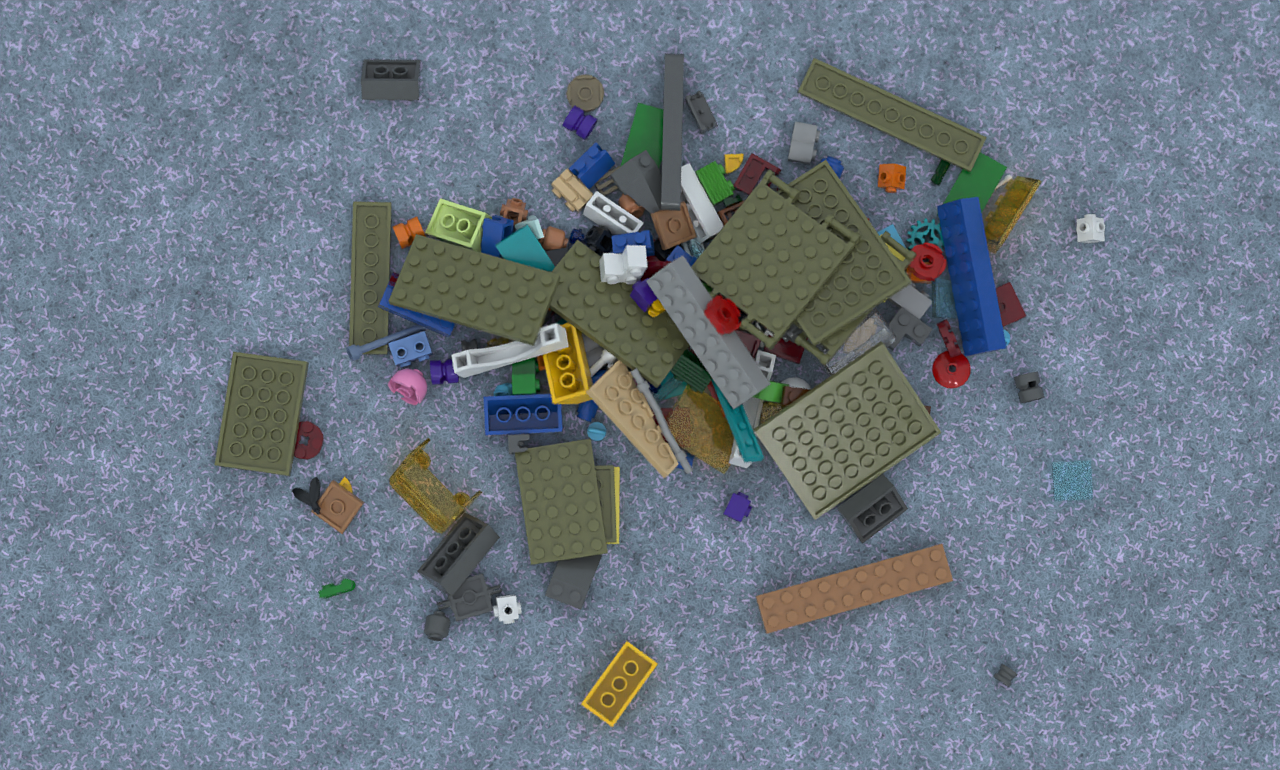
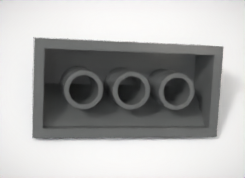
(458, 554)

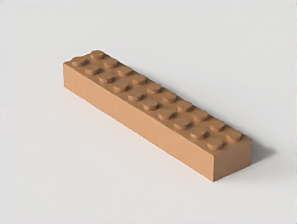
(854, 588)

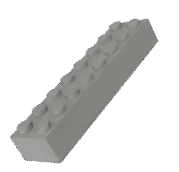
(721, 355)

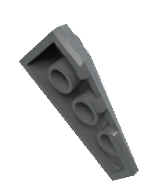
(641, 181)

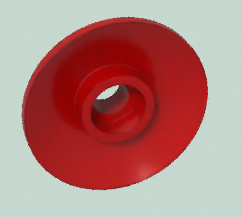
(951, 379)

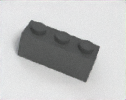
(390, 79)
(872, 508)

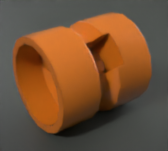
(406, 232)

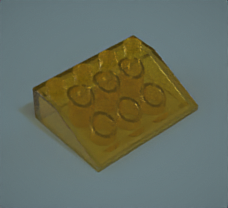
(1008, 210)
(702, 428)

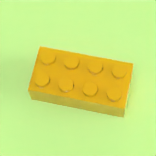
(619, 684)

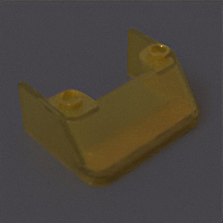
(426, 493)

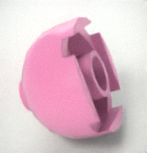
(409, 384)

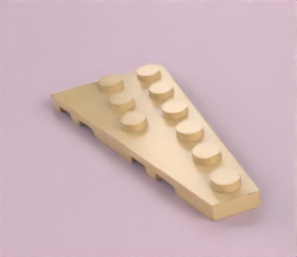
(629, 411)

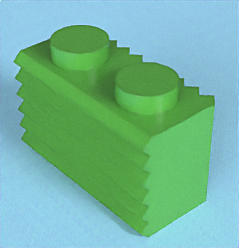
(714, 183)

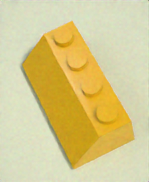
(569, 370)

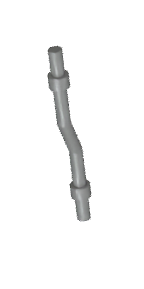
(679, 454)

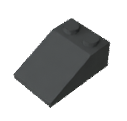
(572, 580)

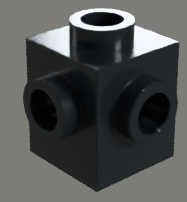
(599, 239)

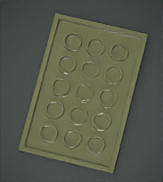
(261, 413)
(561, 502)

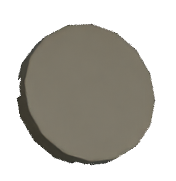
(585, 93)

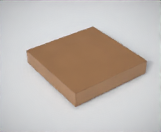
(673, 226)
(338, 506)

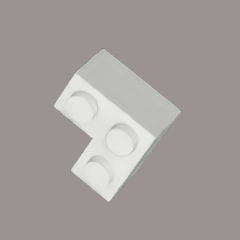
(625, 266)

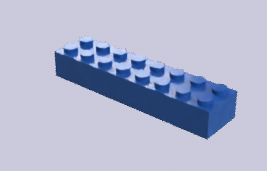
(971, 276)

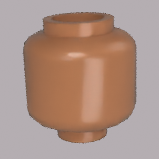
(629, 205)
(553, 239)

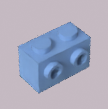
(410, 349)

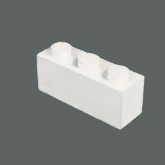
(611, 216)

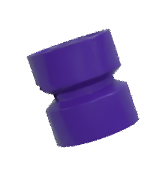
(578, 121)
(442, 372)

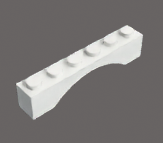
(485, 359)
(753, 405)

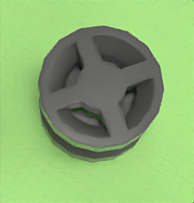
(469, 345)
(1005, 675)

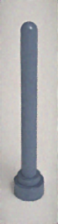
(354, 352)

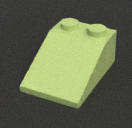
(457, 225)

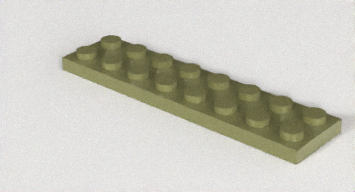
(370, 273)

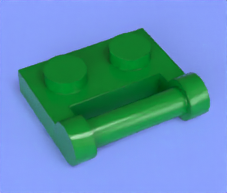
(331, 590)

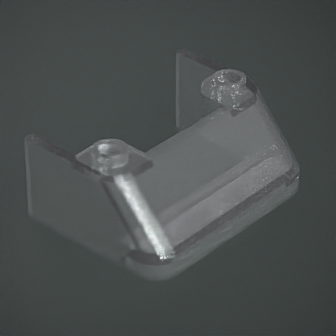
(867, 335)

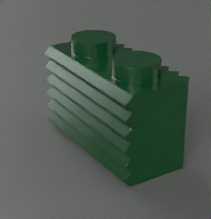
(691, 371)

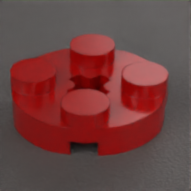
(935, 257)
(715, 310)

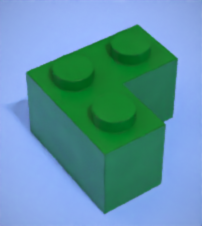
(524, 377)

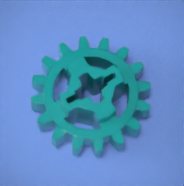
(917, 236)

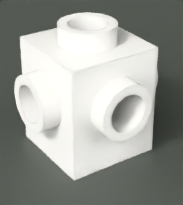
(1090, 229)
(503, 602)

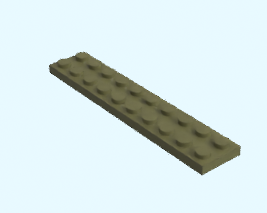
(892, 115)

